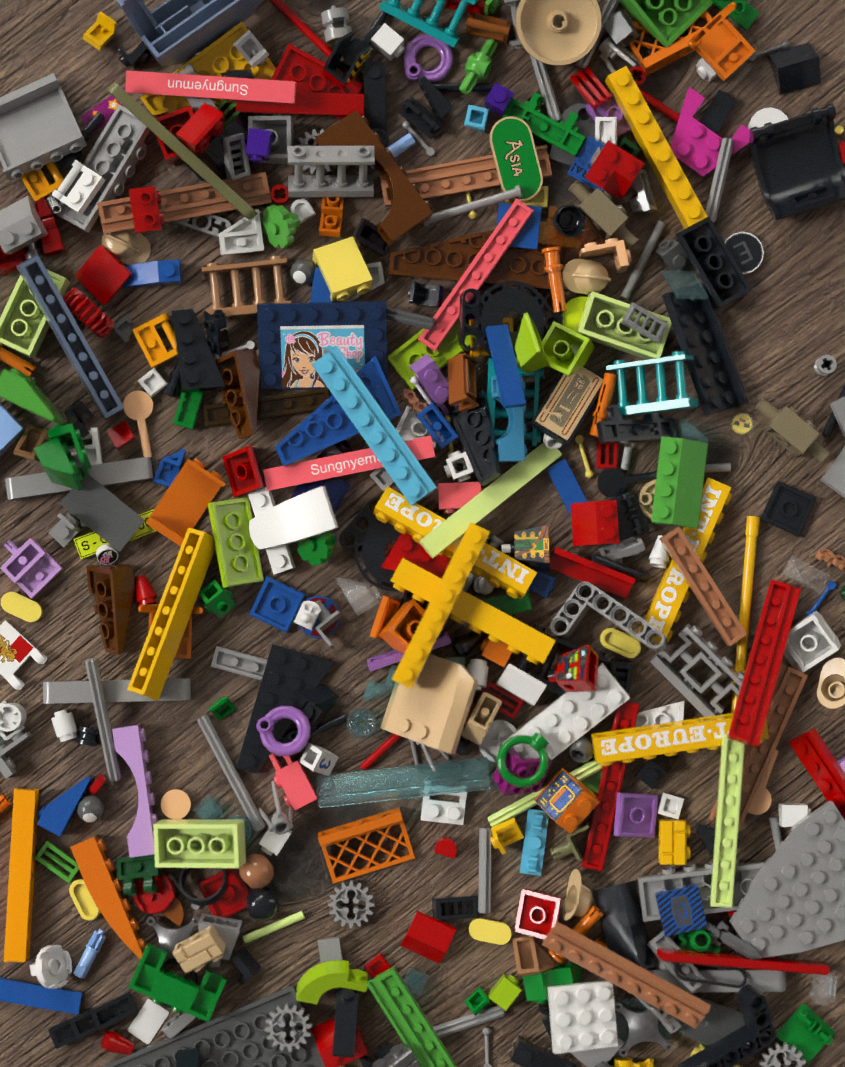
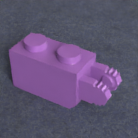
(432, 381)

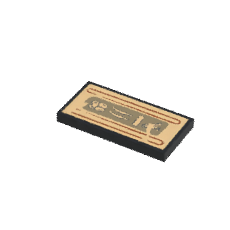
(568, 404)

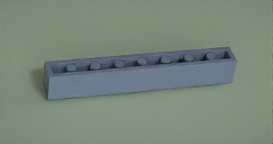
(70, 336)

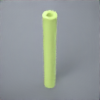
(273, 927)

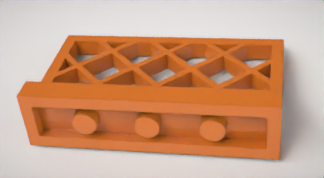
(664, 55)
(355, 830)

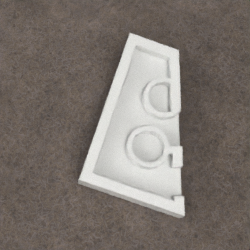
(662, 714)

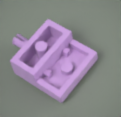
(30, 566)

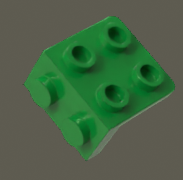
(72, 439)

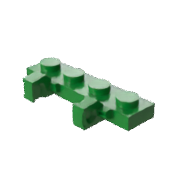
(557, 134)

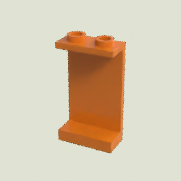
(185, 501)

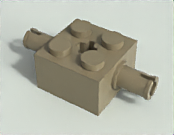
(603, 215)
(791, 431)

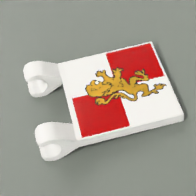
(14, 652)

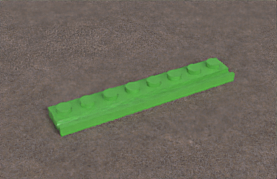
(409, 1020)

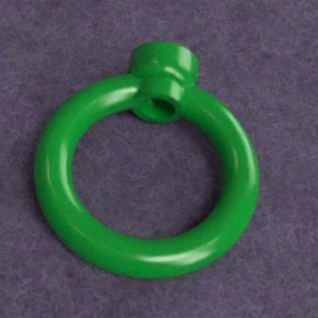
(539, 744)

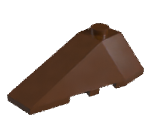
(241, 380)
(113, 595)

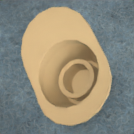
(127, 246)
(585, 276)
(832, 684)
(577, 899)

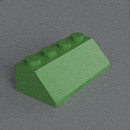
(679, 482)

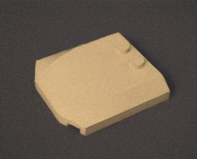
(434, 707)

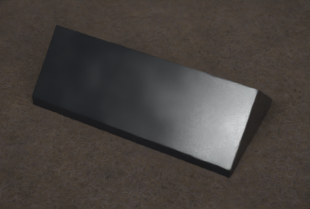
(713, 262)
(623, 923)

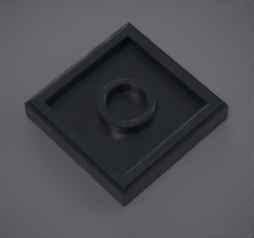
(788, 508)

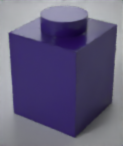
(498, 99)
(259, 145)

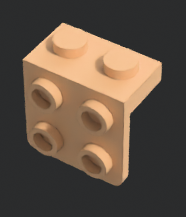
(621, 255)

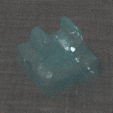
(208, 809)

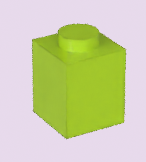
(505, 991)

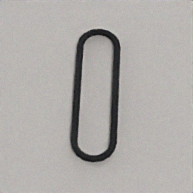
(712, 982)

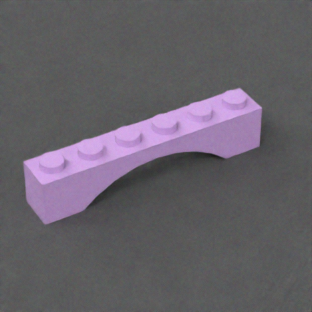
(129, 745)

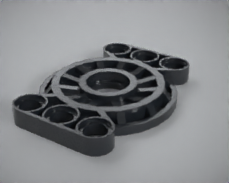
(497, 305)
(373, 544)

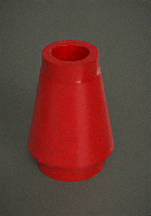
(144, 591)
(116, 1043)

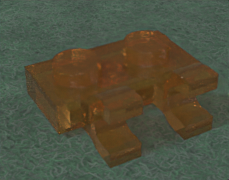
(549, 235)

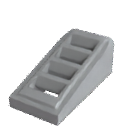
(244, 169)
(648, 316)

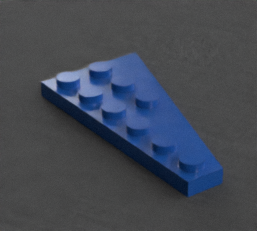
(330, 422)

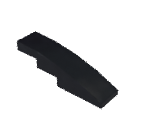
(92, 1020)

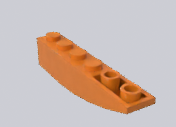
(106, 891)

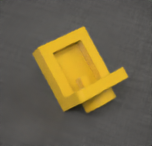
(101, 31)
(506, 834)

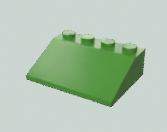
(666, 18)
(24, 393)

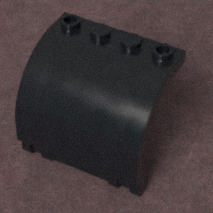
(798, 163)

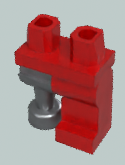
(53, 242)

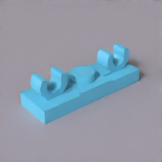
(534, 842)

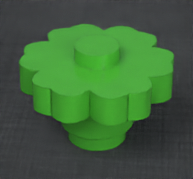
(279, 225)

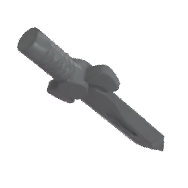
(731, 940)

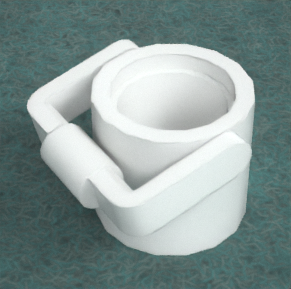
(11, 718)

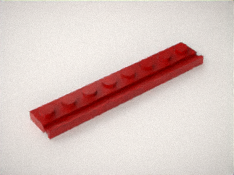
(763, 663)
(821, 767)

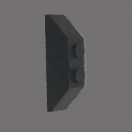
(214, 155)

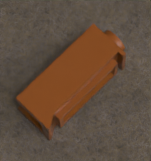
(462, 382)

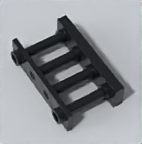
(542, 675)

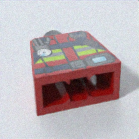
(576, 670)

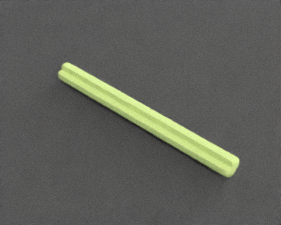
(528, 801)

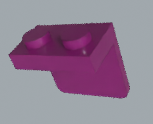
(520, 769)

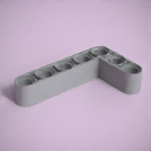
(609, 613)

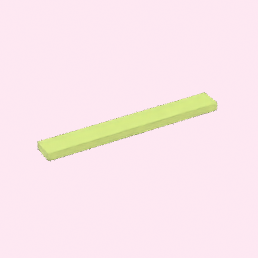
(489, 499)
(727, 823)

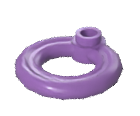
(411, 53)
(271, 718)

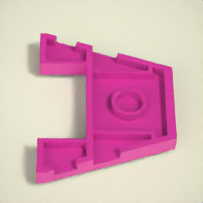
(695, 143)

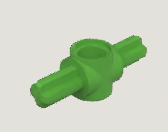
(478, 66)

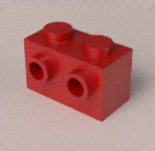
(145, 209)

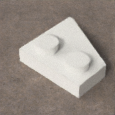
(242, 237)

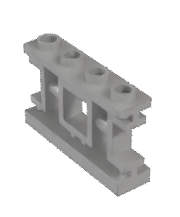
(687, 684)

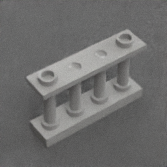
(330, 185)

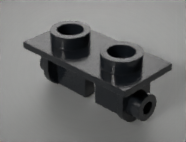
(421, 117)
(217, 339)

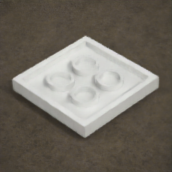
(582, 1016)

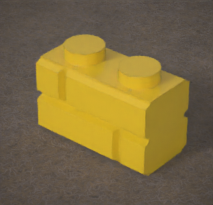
(673, 842)

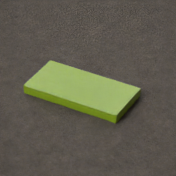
(415, 349)
(235, 550)

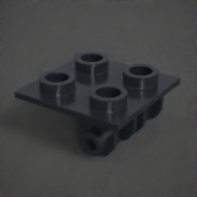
(630, 516)

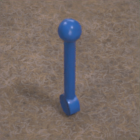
(830, 586)

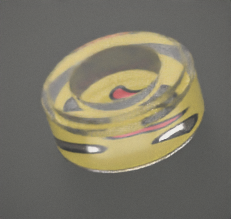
(742, 423)

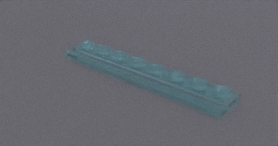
(402, 782)

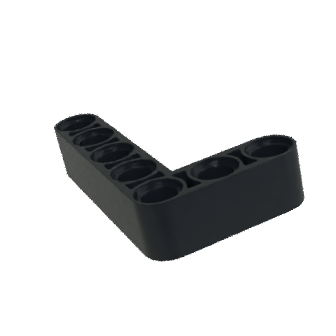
(744, 1041)

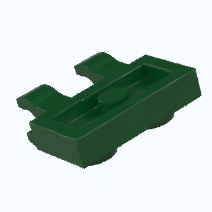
(138, 868)

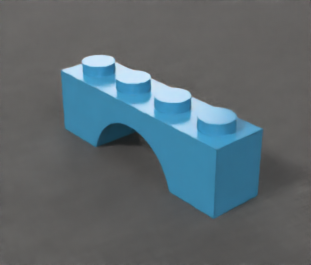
(511, 444)

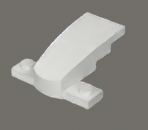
(288, 523)

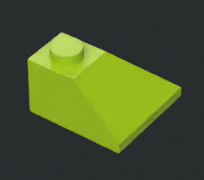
(529, 347)
(566, 349)

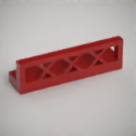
(591, 572)

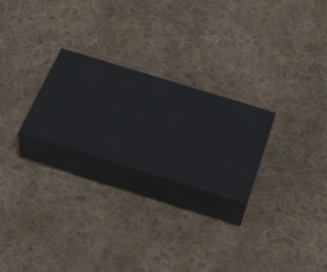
(718, 111)

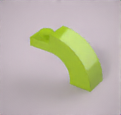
(329, 976)

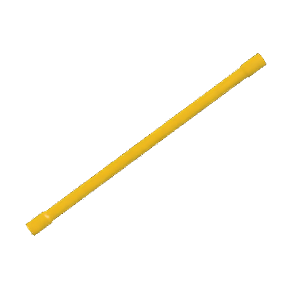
(752, 531)

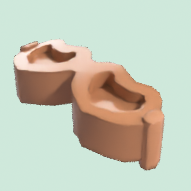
(411, 401)
(828, 556)

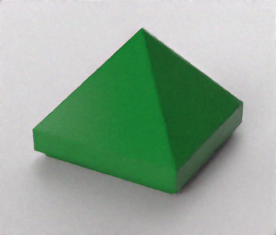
(222, 708)
(477, 1001)

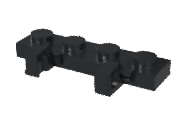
(647, 429)

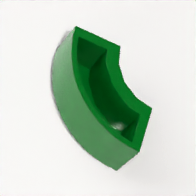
(537, 984)

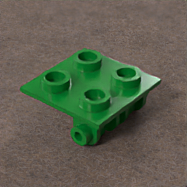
(806, 1032)

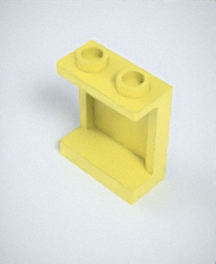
(343, 269)

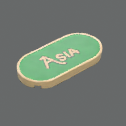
(516, 157)

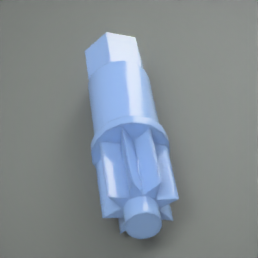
(400, 146)
(90, 953)

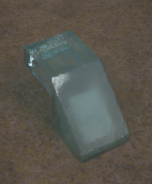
(688, 431)
(376, 688)

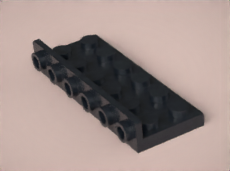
(713, 365)

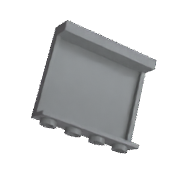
(36, 127)

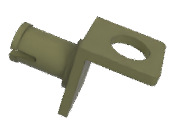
(570, 846)

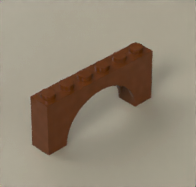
(407, 206)

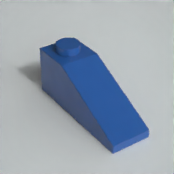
(155, 274)
(58, 813)

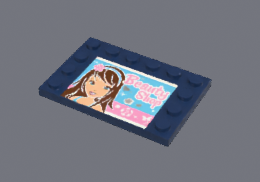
(302, 332)

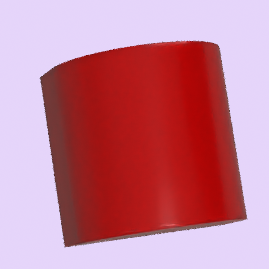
(446, 847)

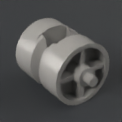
(336, 23)

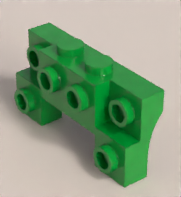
(173, 989)

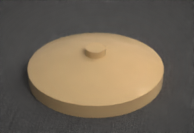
(558, 29)

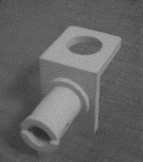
(326, 620)

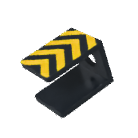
(335, 63)

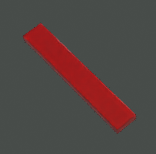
(309, 103)

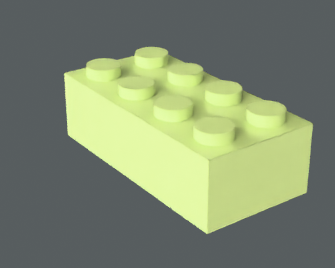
(22, 320)
(602, 325)
(199, 843)

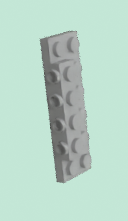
(113, 159)
(691, 875)

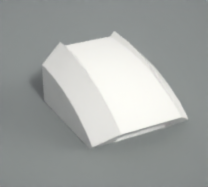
(810, 642)

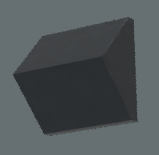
(795, 68)

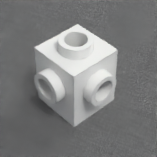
(455, 458)

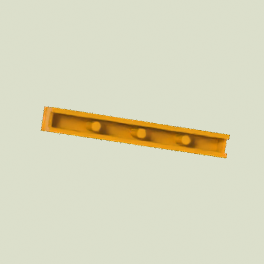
(21, 875)

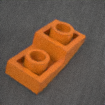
(331, 216)

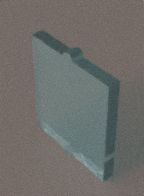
(685, 284)

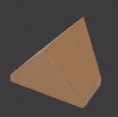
(31, 438)
(531, 956)

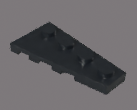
(195, 360)
(478, 439)

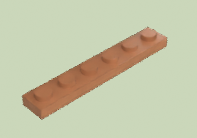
(703, 586)

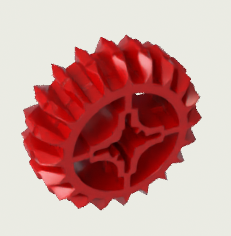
(88, 312)

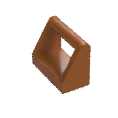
(488, 27)

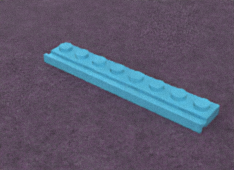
(374, 426)

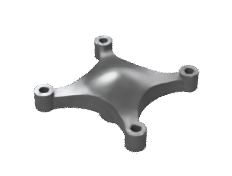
(171, 936)
(642, 1028)

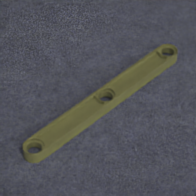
(182, 151)

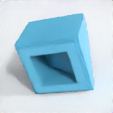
(476, 118)

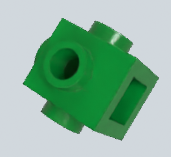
(217, 599)

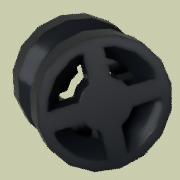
(88, 736)

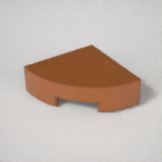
(175, 912)

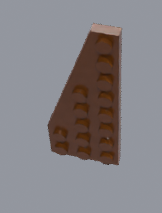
(452, 257)

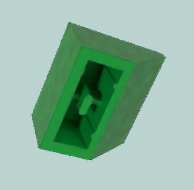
(59, 464)

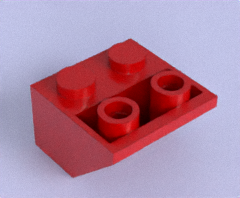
(201, 128)

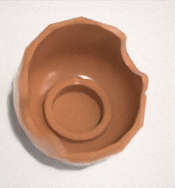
(256, 871)

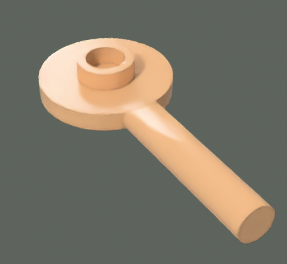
(139, 406)
(762, 798)
(175, 804)

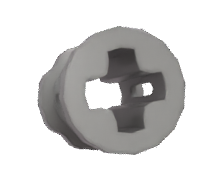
(823, 359)

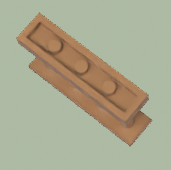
(239, 308)

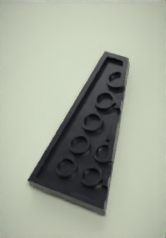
(284, 680)

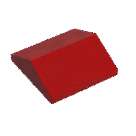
(537, 913)
(428, 937)

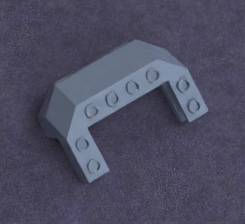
(184, 27)

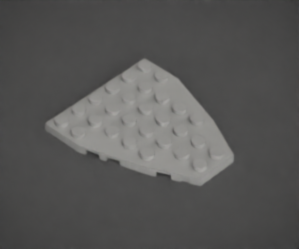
(799, 891)

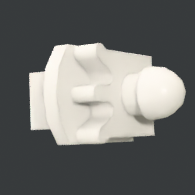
(308, 614)

